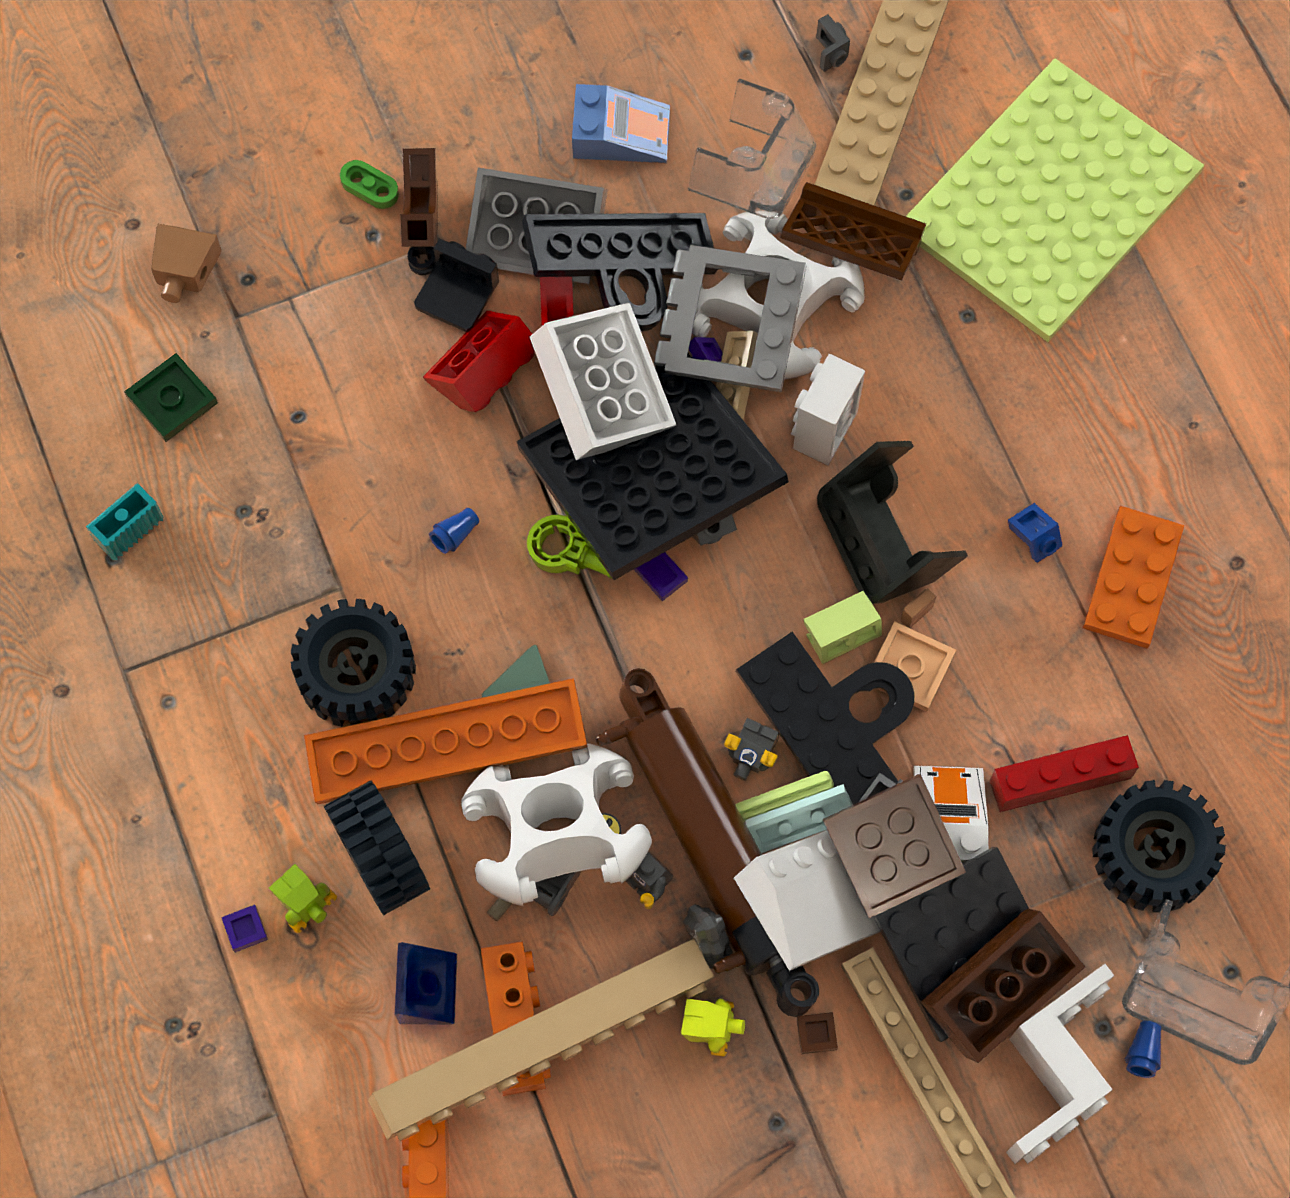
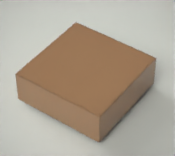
(918, 608)

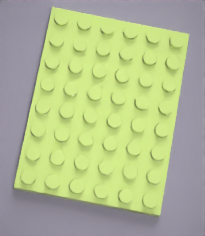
(1052, 198)

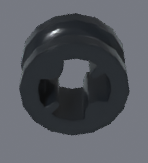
(427, 267)

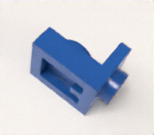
(1037, 531)

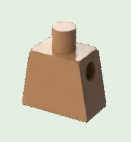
(182, 260)

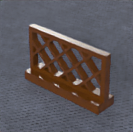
(852, 217)

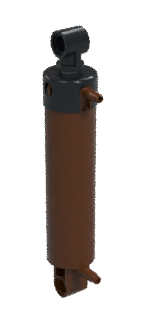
(706, 827)

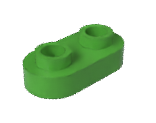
(371, 185)

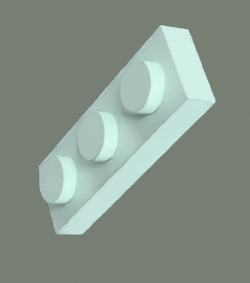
(797, 819)

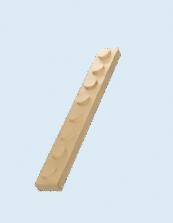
(925, 1077)

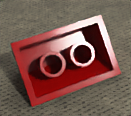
(482, 360)

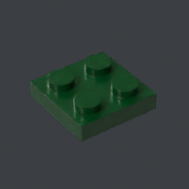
(171, 397)

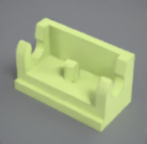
(843, 627)

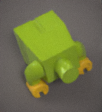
(302, 898)

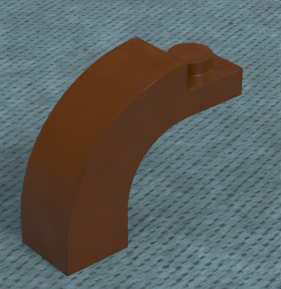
(420, 208)

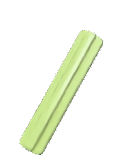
(785, 795)

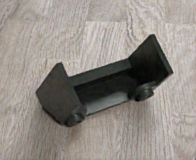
(867, 532)

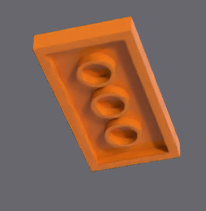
(1133, 577)

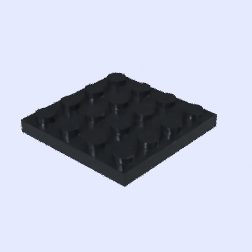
(950, 924)

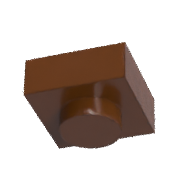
(817, 1033)

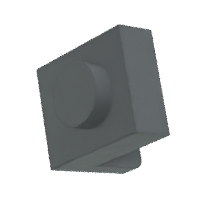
(835, 40)

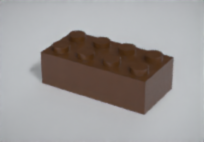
(1003, 984)

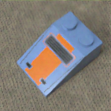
(618, 125)

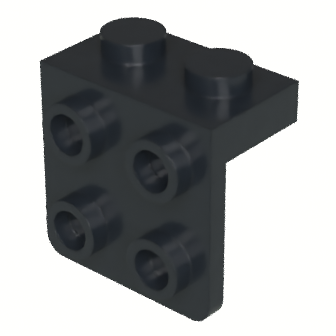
(457, 285)

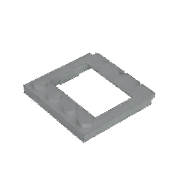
(775, 328)

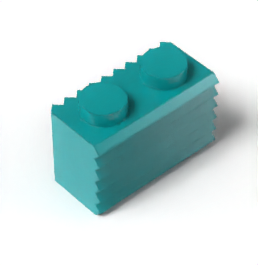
(125, 522)

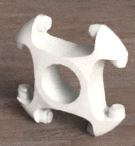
(734, 306)
(548, 854)

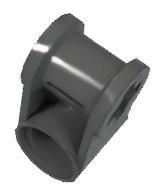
(557, 888)

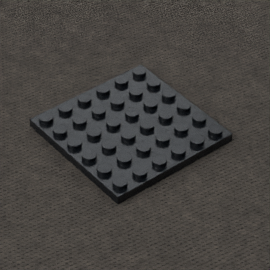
(660, 487)

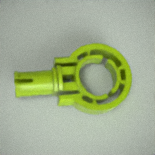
(567, 559)

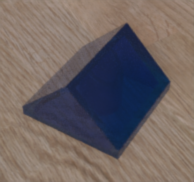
(425, 985)

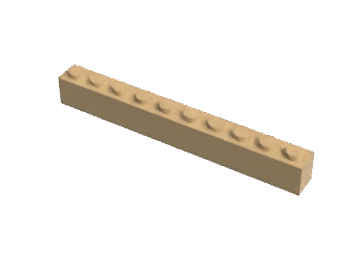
(540, 1039)

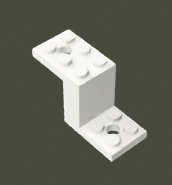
(1061, 1065)

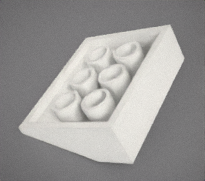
(602, 380)
(805, 900)

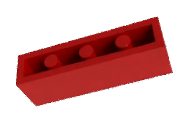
(1063, 773)

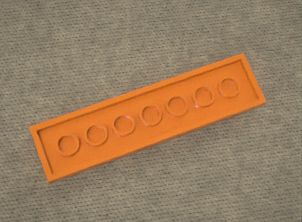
(446, 740)

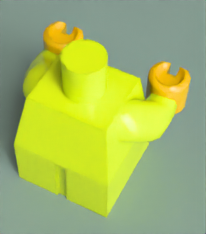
(711, 1024)

